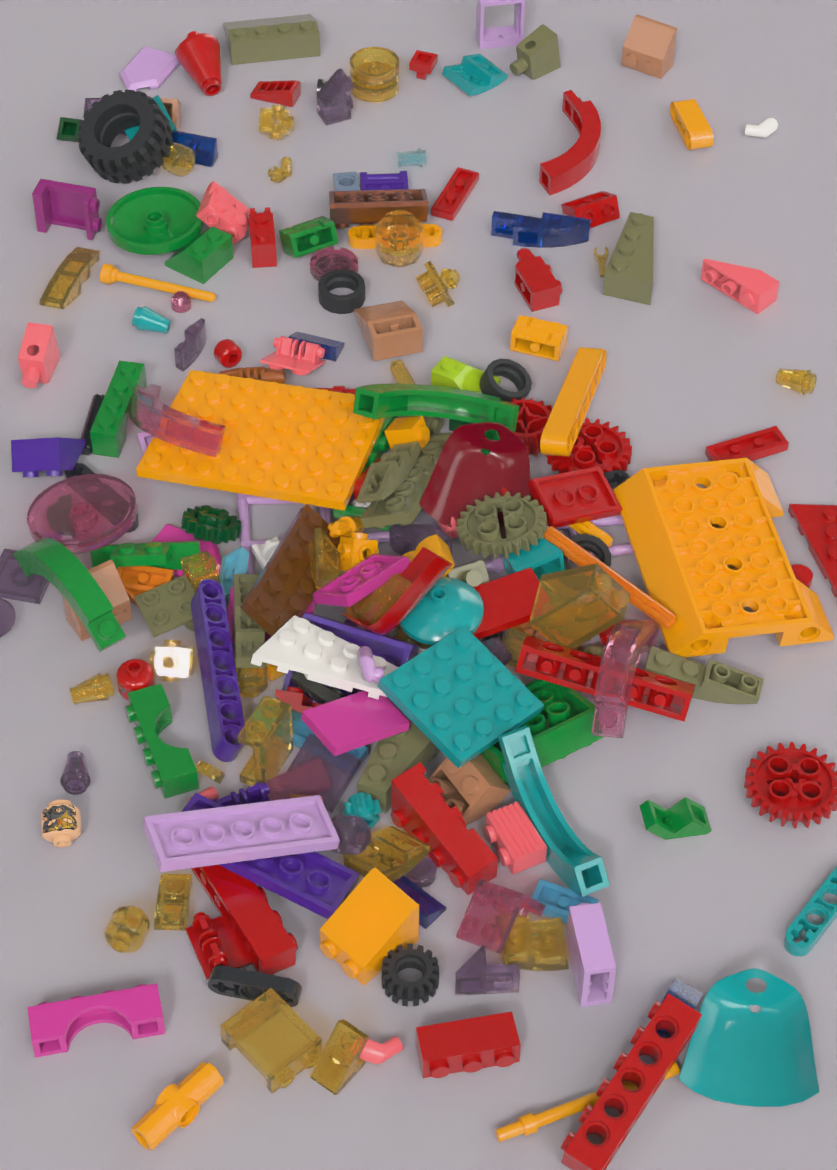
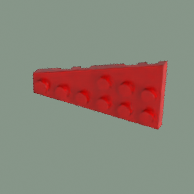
(819, 528)

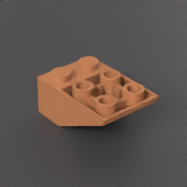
(390, 330)

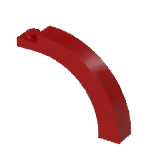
(580, 158)

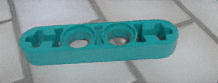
(814, 932)

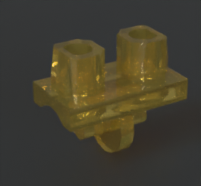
(442, 282)

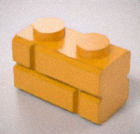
(539, 338)

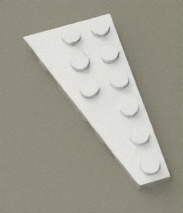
(319, 656)

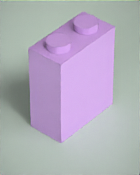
(590, 954)

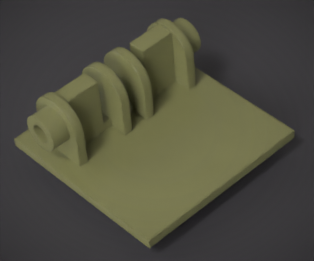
(167, 606)

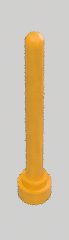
(110, 274)

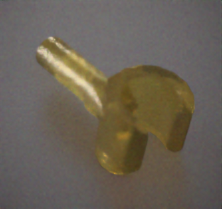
(601, 261)

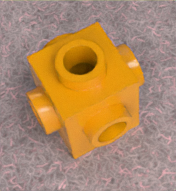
(355, 549)

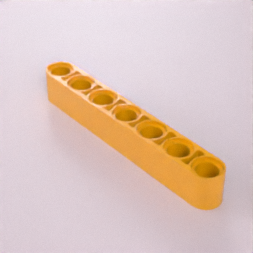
(573, 402)

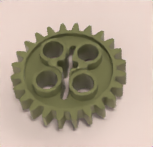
(523, 523)

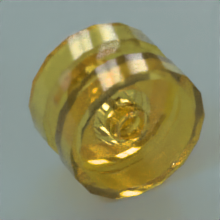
(374, 74)

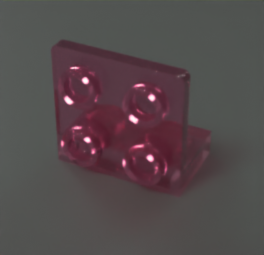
(493, 915)

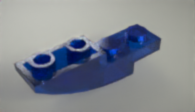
(543, 232)

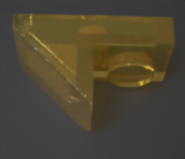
(340, 1057)

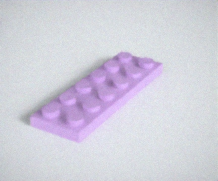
(239, 833)

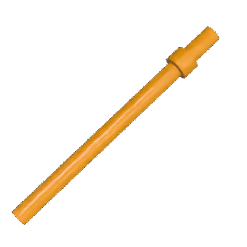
(529, 1123)

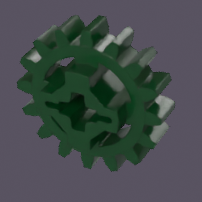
(211, 524)

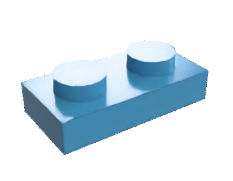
(558, 899)

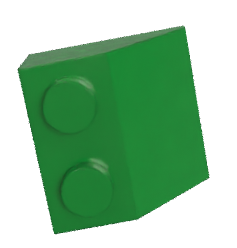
(203, 255)

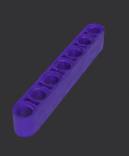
(217, 670)

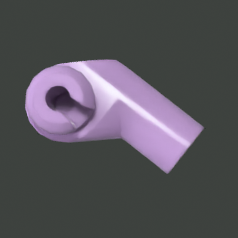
(367, 665)

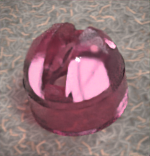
(181, 302)

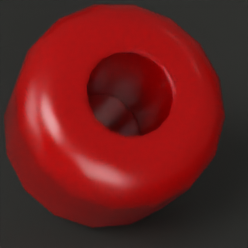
(227, 353)

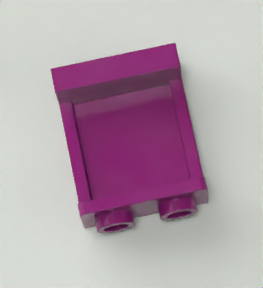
(66, 206)

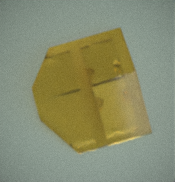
(323, 559)

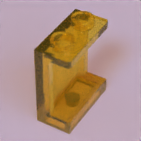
(270, 736)
(272, 1039)

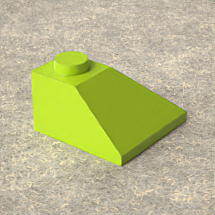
(457, 375)

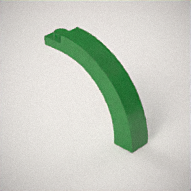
(398, 399)
(77, 586)

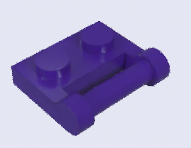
(384, 181)

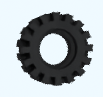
(410, 990)

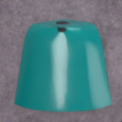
(752, 1055)

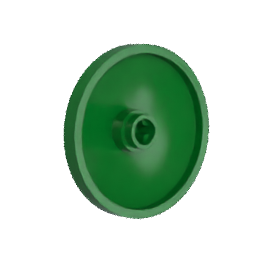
(154, 220)

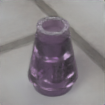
(75, 775)

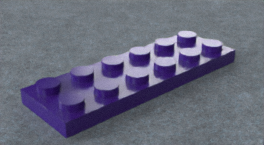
(301, 878)

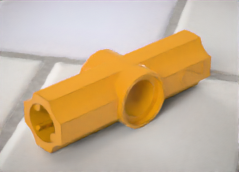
(177, 1106)

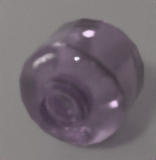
(353, 834)

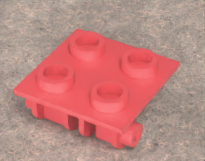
(288, 356)

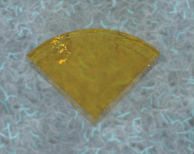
(210, 771)

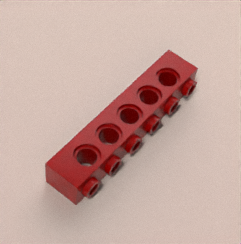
(580, 672)
(681, 1024)

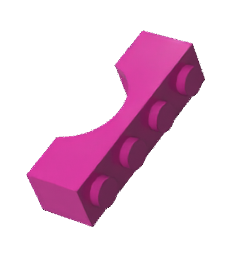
(57, 1023)

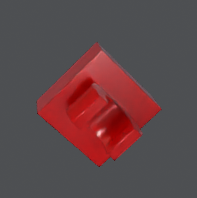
(423, 63)

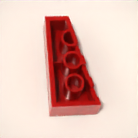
(426, 816)

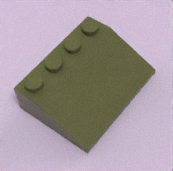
(272, 39)

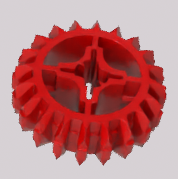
(530, 422)

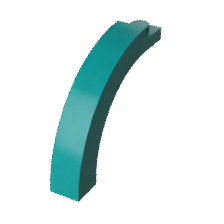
(566, 854)

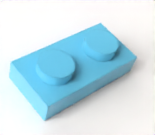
(232, 563)

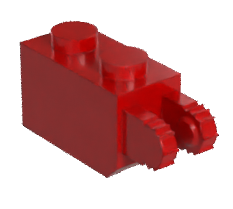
(262, 239)
(536, 281)

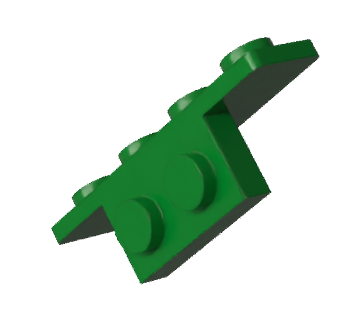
(151, 554)

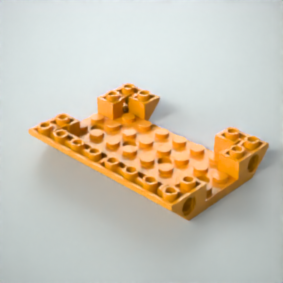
(688, 558)

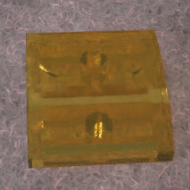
(389, 852)
(536, 945)

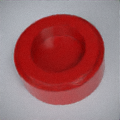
(803, 574)

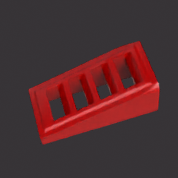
(277, 92)

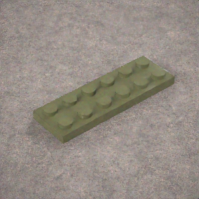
(403, 504)

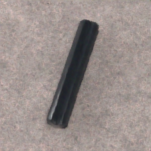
(92, 413)

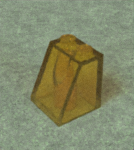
(577, 605)

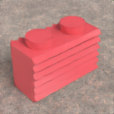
(515, 838)

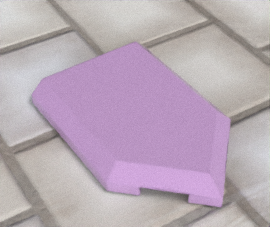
(148, 69)

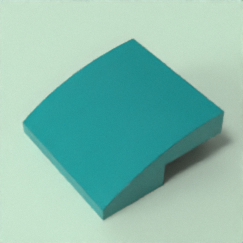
(475, 74)

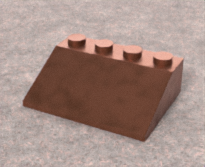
(370, 206)

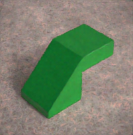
(679, 821)

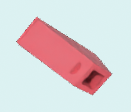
(743, 284)

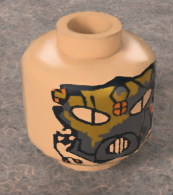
(60, 823)

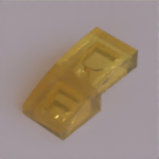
(173, 902)

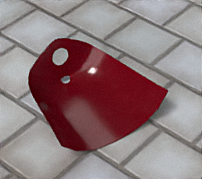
(468, 475)

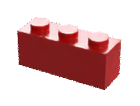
(467, 1045)

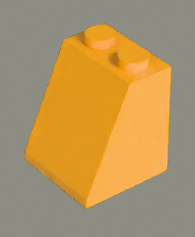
(369, 925)

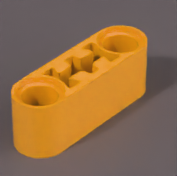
(691, 124)

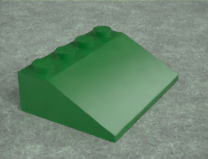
(557, 730)

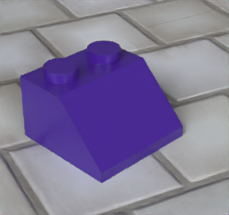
(45, 455)

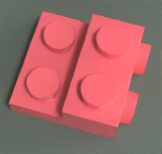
(224, 212)

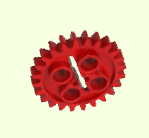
(595, 447)
(792, 785)

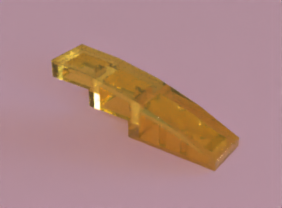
(68, 278)

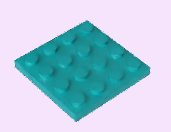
(460, 696)

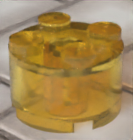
(399, 252)

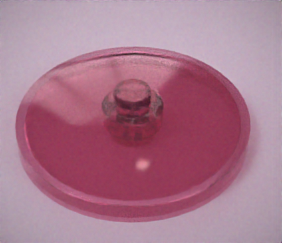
(83, 512)

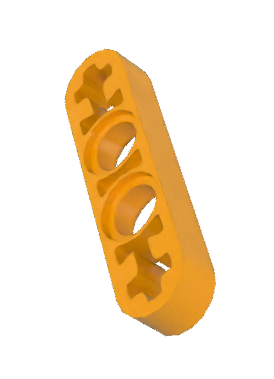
(364, 236)

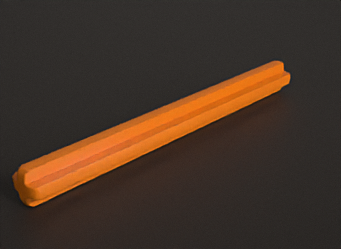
(637, 597)

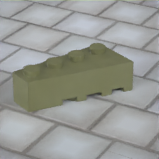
(393, 757)

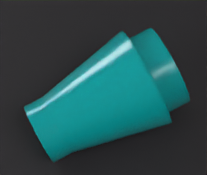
(149, 320)

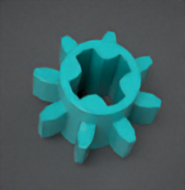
(363, 806)

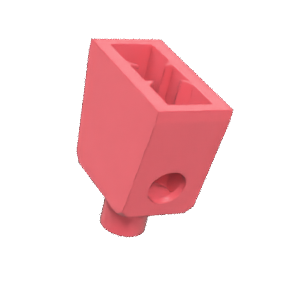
(38, 354)

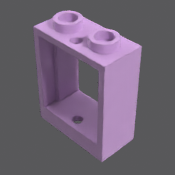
(500, 36)

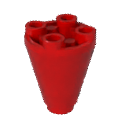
(202, 61)

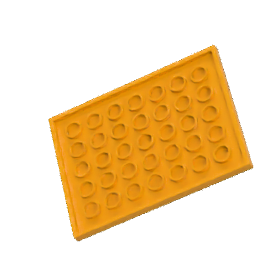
(275, 441)

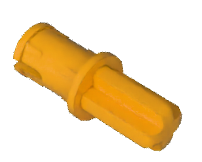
(345, 526)

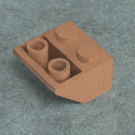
(471, 788)

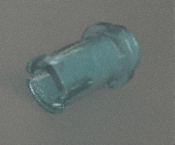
(412, 158)

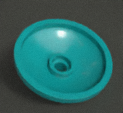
(443, 611)

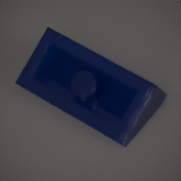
(203, 147)
(332, 347)
(429, 907)

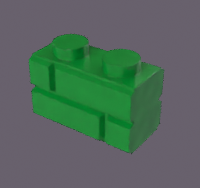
(308, 237)

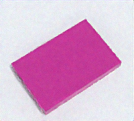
(360, 580)
(354, 721)

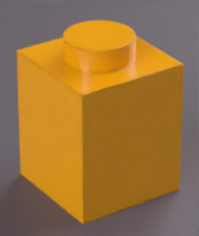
(408, 430)

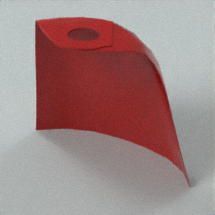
(423, 574)

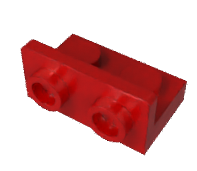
(598, 207)

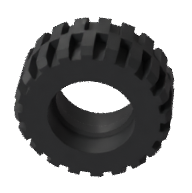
(113, 116)

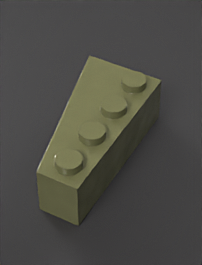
(631, 264)

